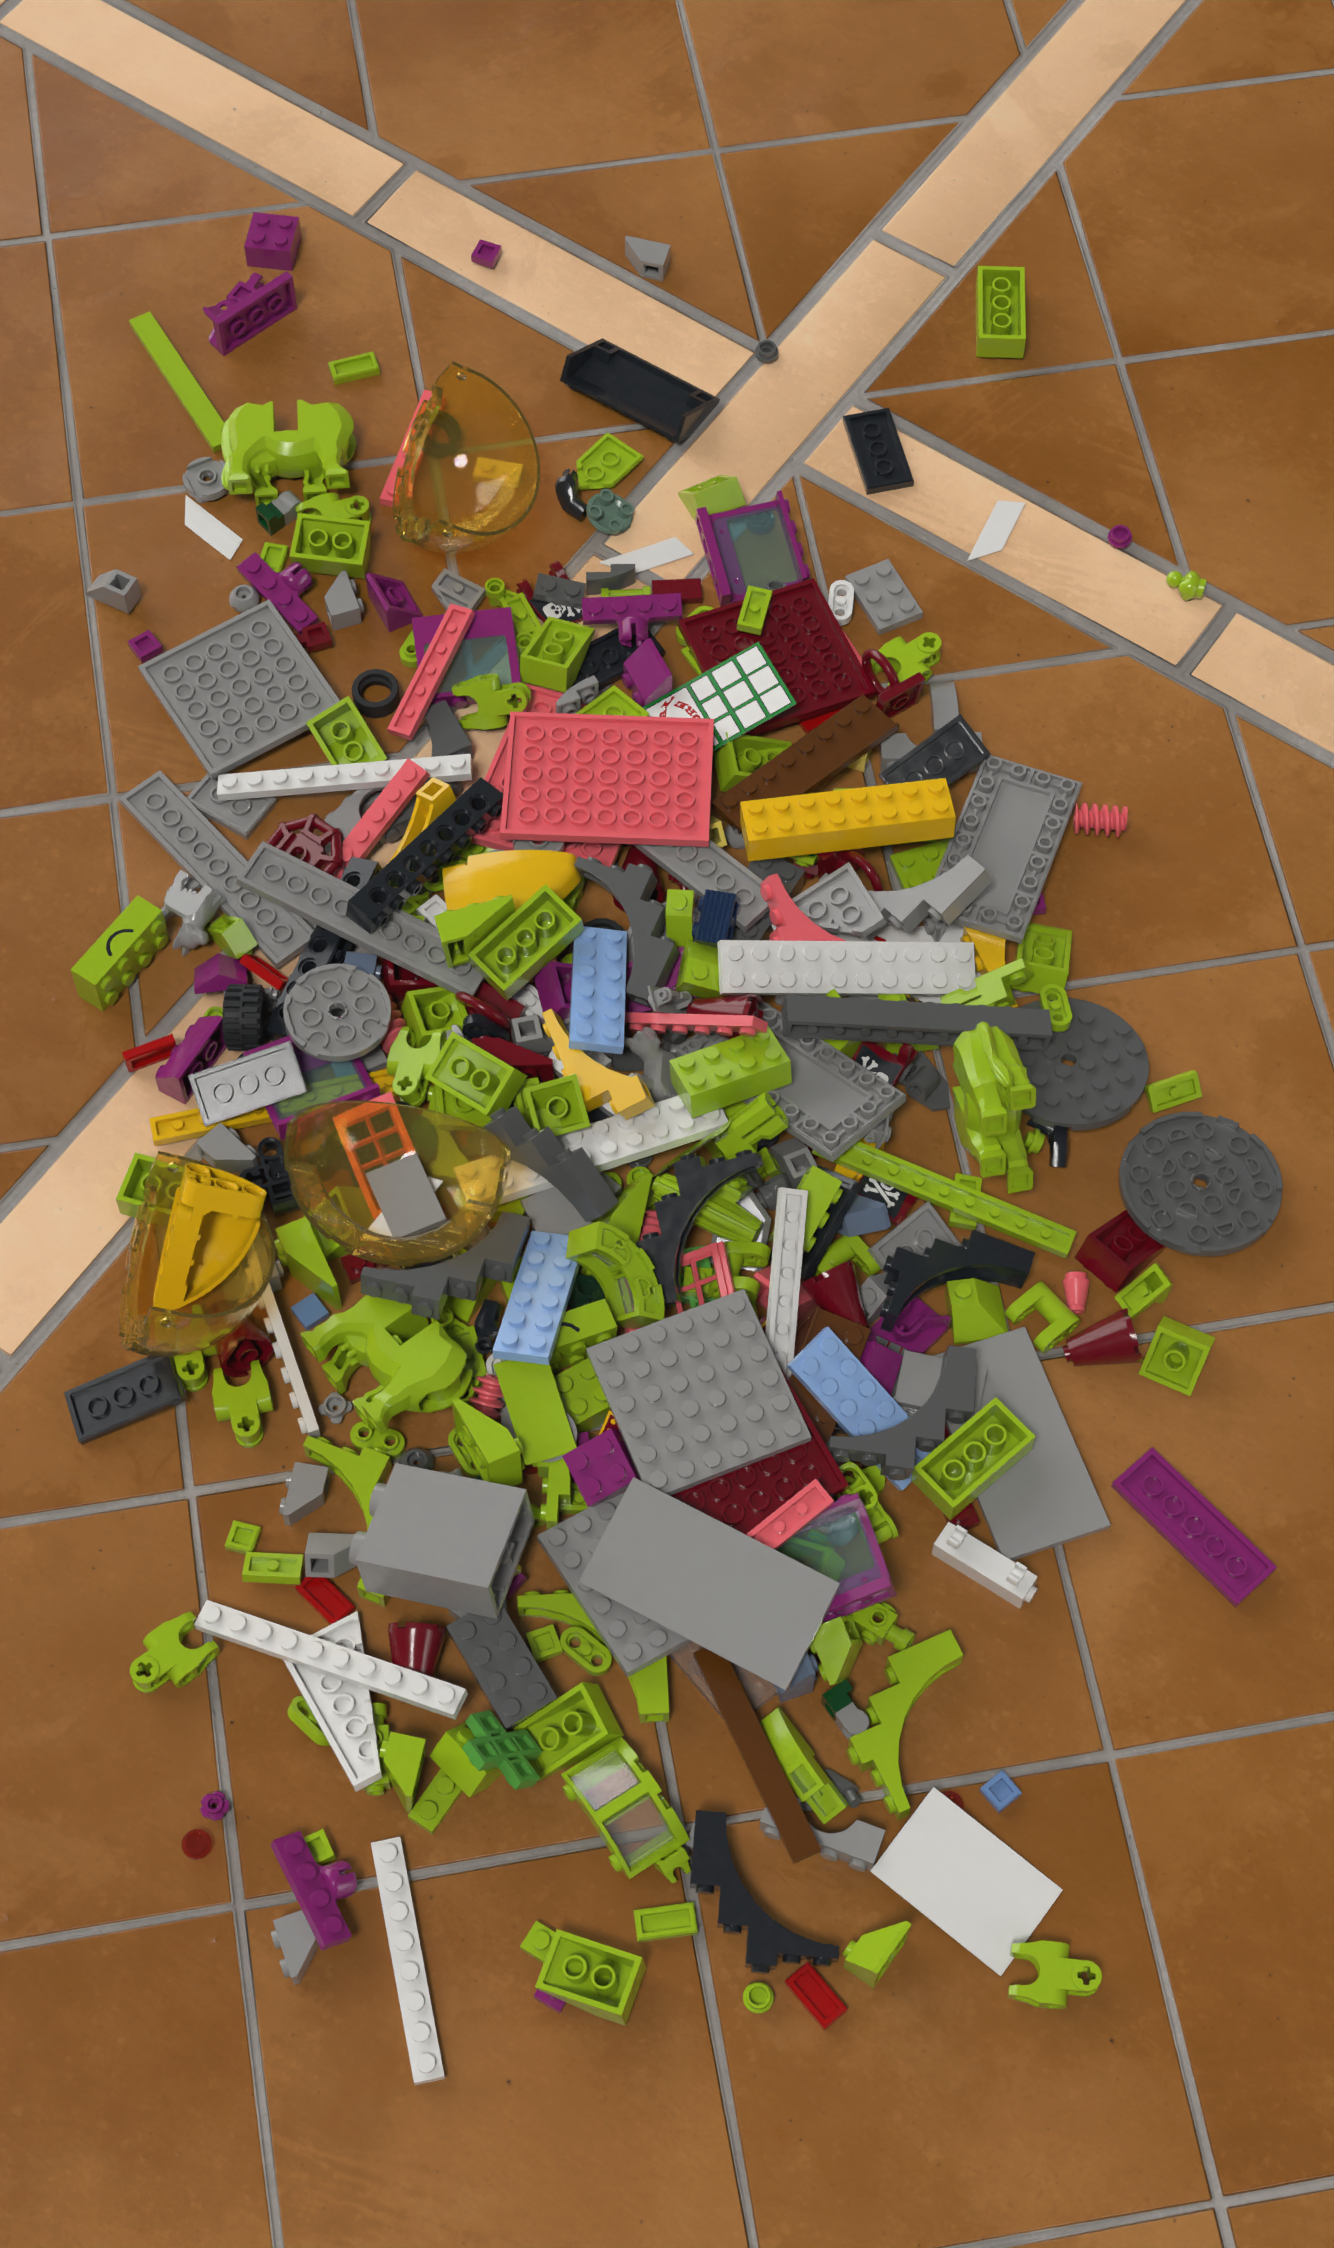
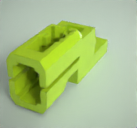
(993, 987)
(750, 1125)

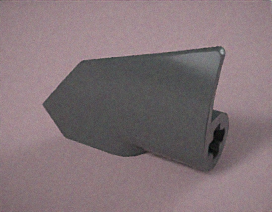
(925, 1083)

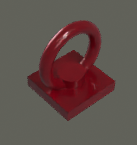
(898, 695)
(831, 861)
(492, 1006)

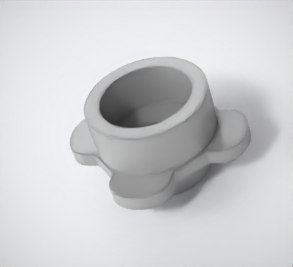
(332, 1400)

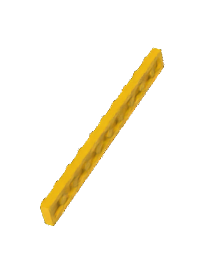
(189, 1123)

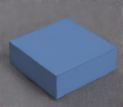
(310, 1312)
(1000, 1791)

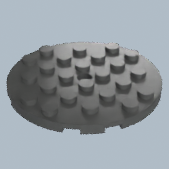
(1106, 1075)
(1213, 1221)

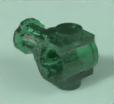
(585, 1291)

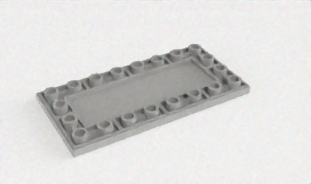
(1014, 832)
(830, 1094)
(1049, 1491)
(710, 1583)

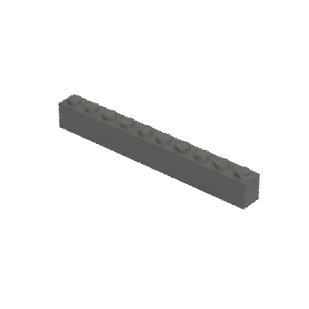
(909, 1021)

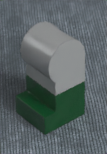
(278, 512)
(843, 1711)

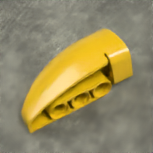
(509, 873)
(206, 1233)

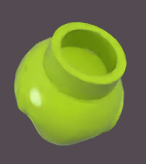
(1189, 586)

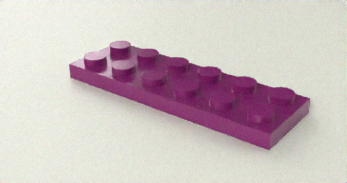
(1194, 1527)

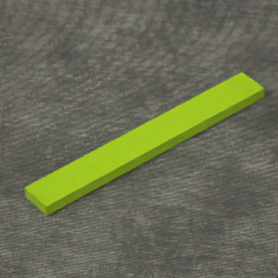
(179, 378)

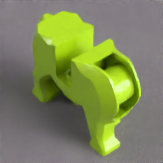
(258, 451)
(990, 1103)
(408, 1357)

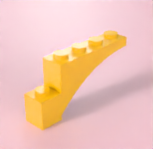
(430, 803)
(988, 950)
(597, 1083)

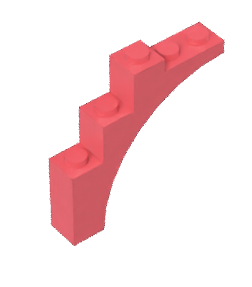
(787, 917)

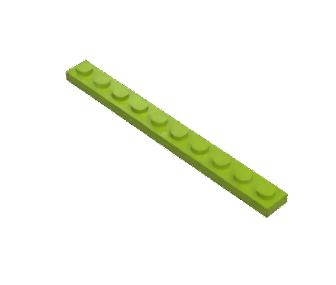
(957, 1198)

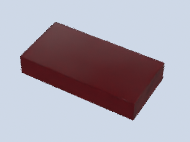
(689, 589)

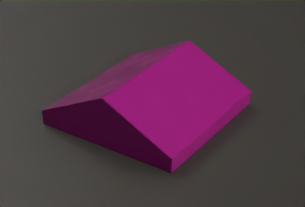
(218, 973)

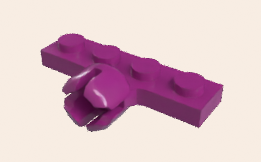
(281, 589)
(632, 613)
(316, 1888)

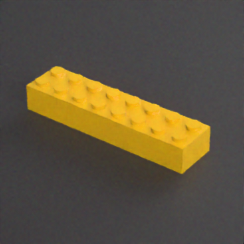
(847, 819)

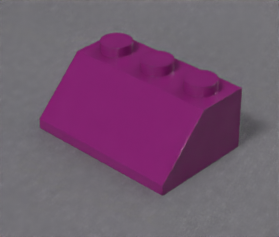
(196, 1052)

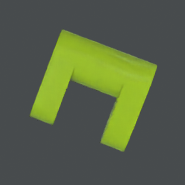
(845, 1249)
(743, 1255)
(1052, 1308)

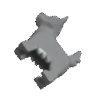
(193, 908)
(656, 1063)

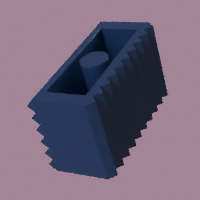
(716, 917)

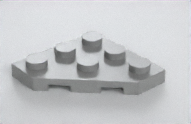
(841, 904)

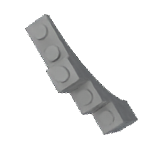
(940, 898)

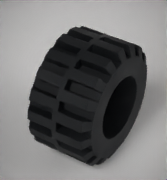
(244, 1017)

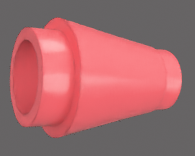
(1076, 1291)

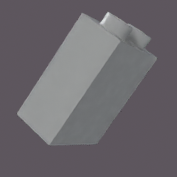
(443, 1540)

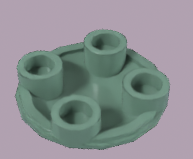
(609, 512)

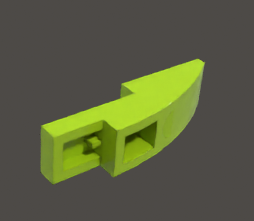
(556, 1486)
(801, 1768)

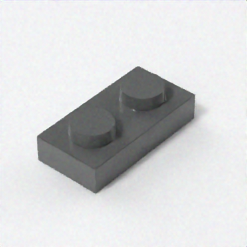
(559, 591)

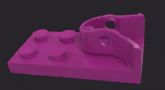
(251, 315)
(915, 1328)

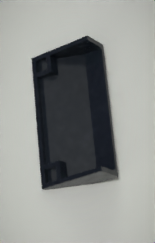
(638, 389)

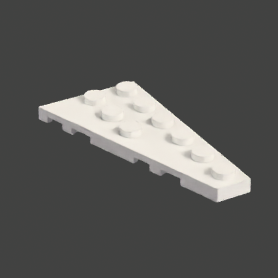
(343, 1708)

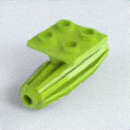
(721, 1213)

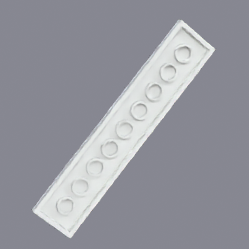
(846, 966)
(622, 1141)

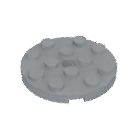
(325, 1035)

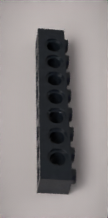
(425, 856)
(322, 946)

